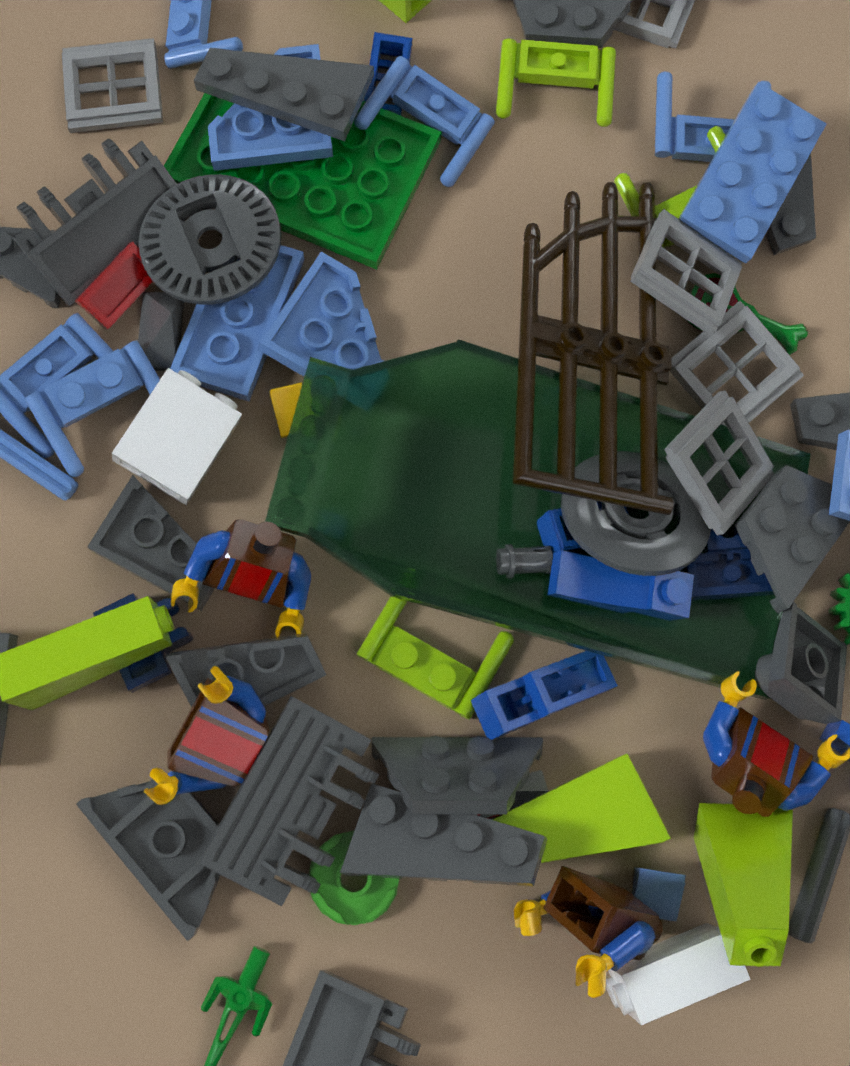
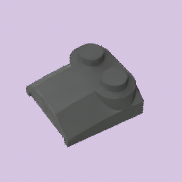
(804, 669)

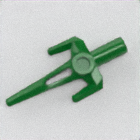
(240, 998)

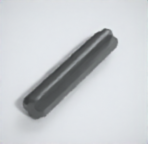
(820, 875)

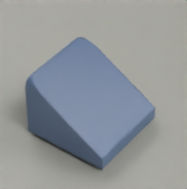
(659, 891)

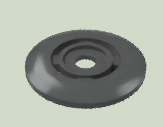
(172, 247)
(634, 543)

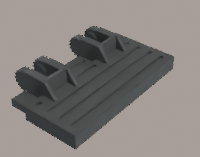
(102, 221)
(285, 798)
(345, 1026)

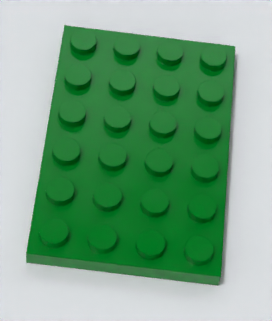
(334, 202)

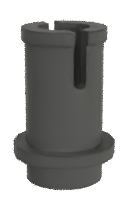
(523, 560)

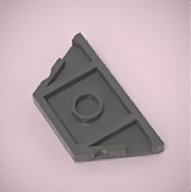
(571, 20)
(789, 531)
(458, 772)
(160, 848)

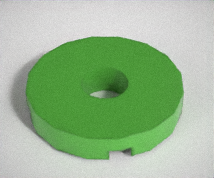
(346, 905)

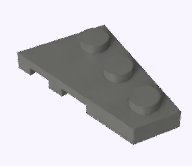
(146, 541)
(270, 665)

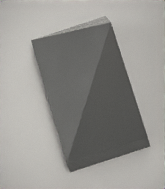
(160, 328)

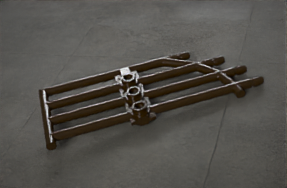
(590, 348)

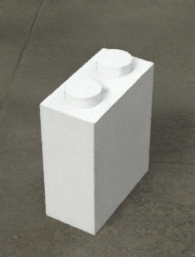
(177, 435)
(674, 975)

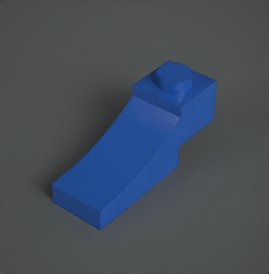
(598, 585)
(542, 693)

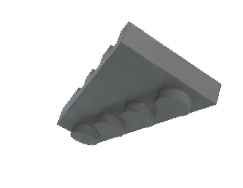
(293, 89)
(439, 846)

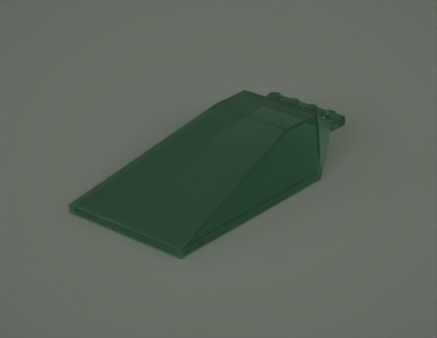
(415, 491)

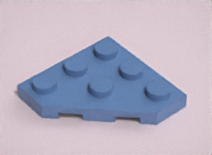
(256, 139)
(323, 321)

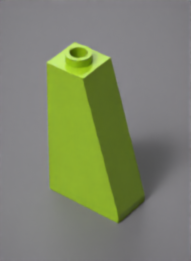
(83, 653)
(592, 813)
(747, 879)

